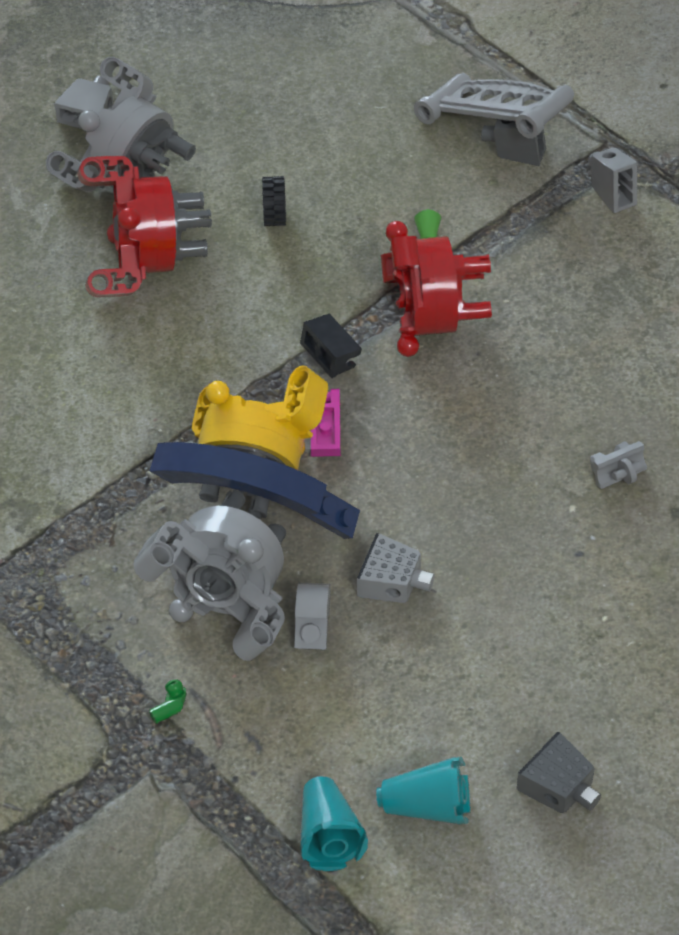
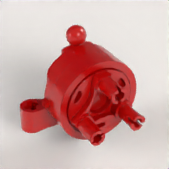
(430, 285)

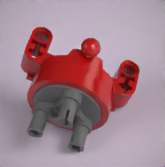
(145, 224)

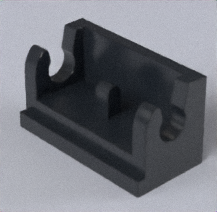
(329, 344)

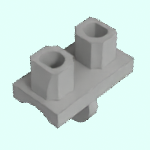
(619, 465)

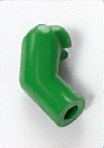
(173, 702)

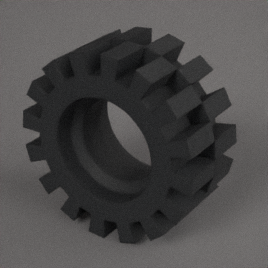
(274, 201)

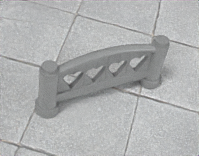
(529, 118)

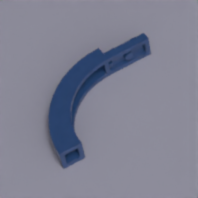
(255, 475)

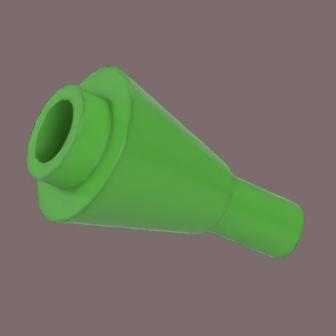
(427, 223)

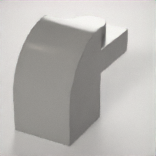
(312, 615)

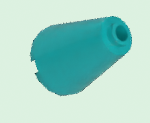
(428, 793)
(329, 827)

